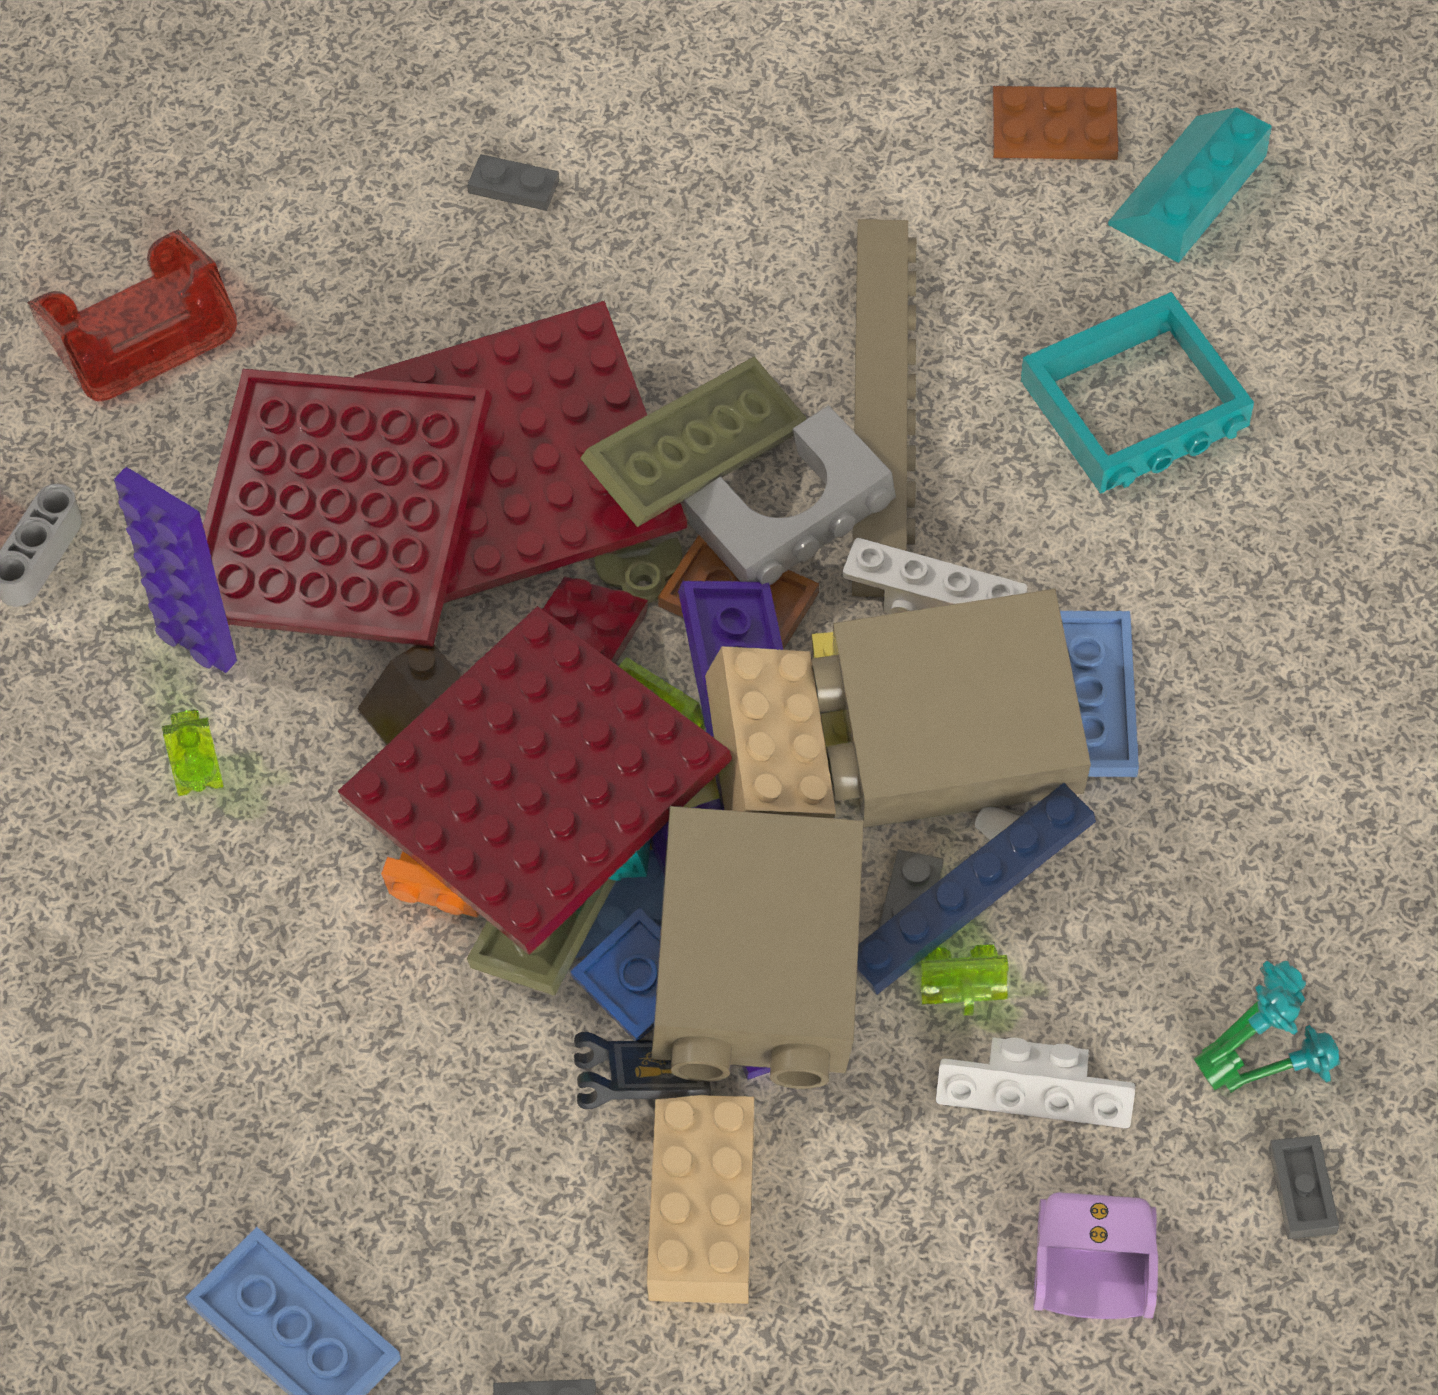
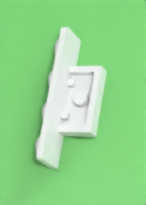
(921, 581)
(1036, 1083)

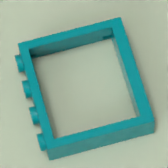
(1110, 338)

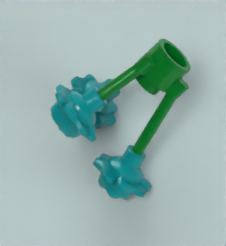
(1276, 1007)

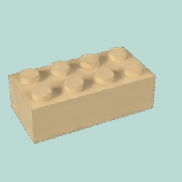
(772, 725)
(701, 1199)

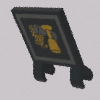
(631, 1073)

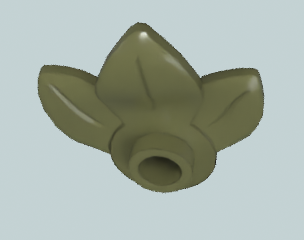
(639, 564)

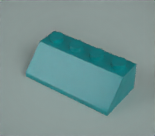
(1194, 181)

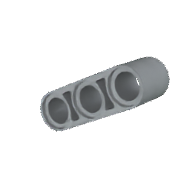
(41, 527)

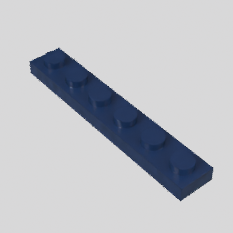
(972, 887)

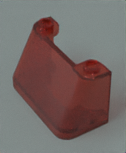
(143, 327)

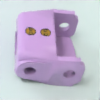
(1096, 1256)

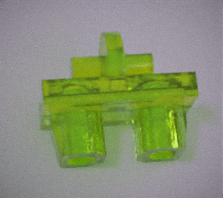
(192, 753)
(964, 979)

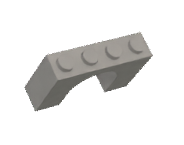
(764, 546)

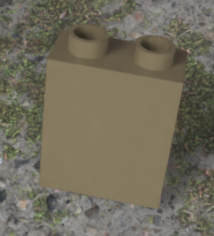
(953, 708)
(758, 945)

